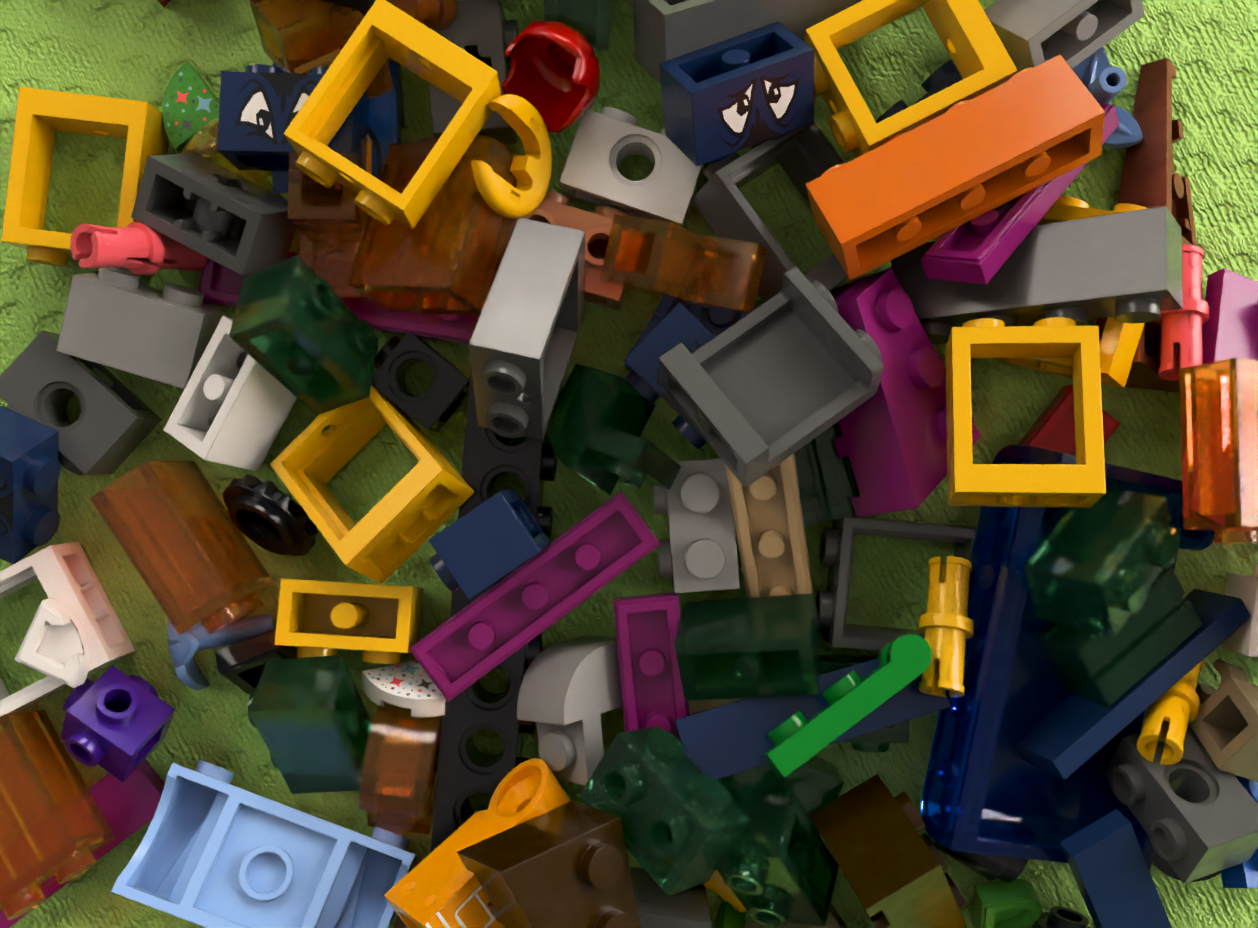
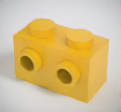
(348, 616)

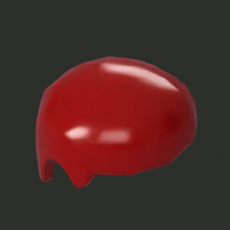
(554, 72)

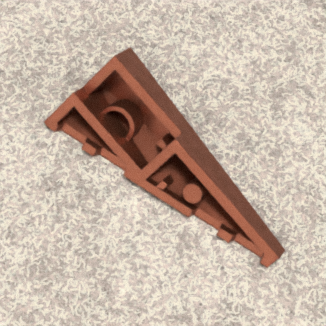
(1152, 182)

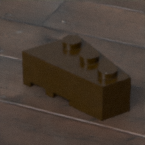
(887, 860)
(557, 871)

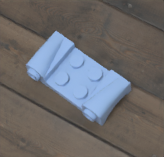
(256, 863)

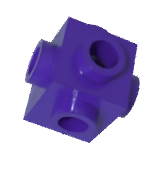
(114, 722)

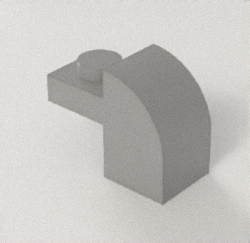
(565, 696)

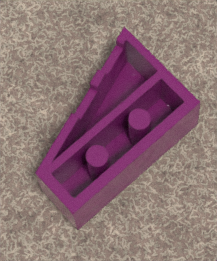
(901, 431)

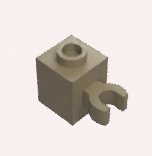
(1229, 721)

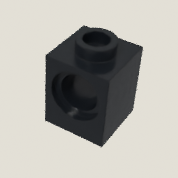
(440, 401)

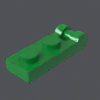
(848, 703)

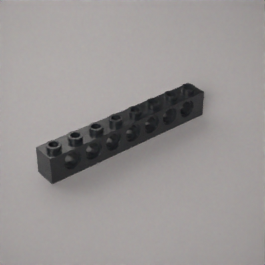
(461, 766)

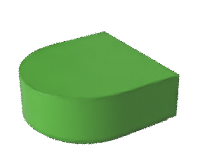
(1005, 905)

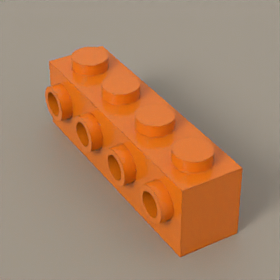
(957, 166)

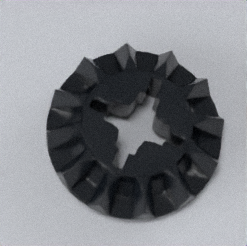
(269, 516)

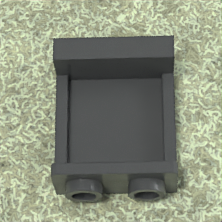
(774, 378)

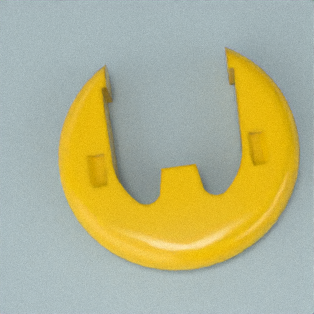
(530, 170)

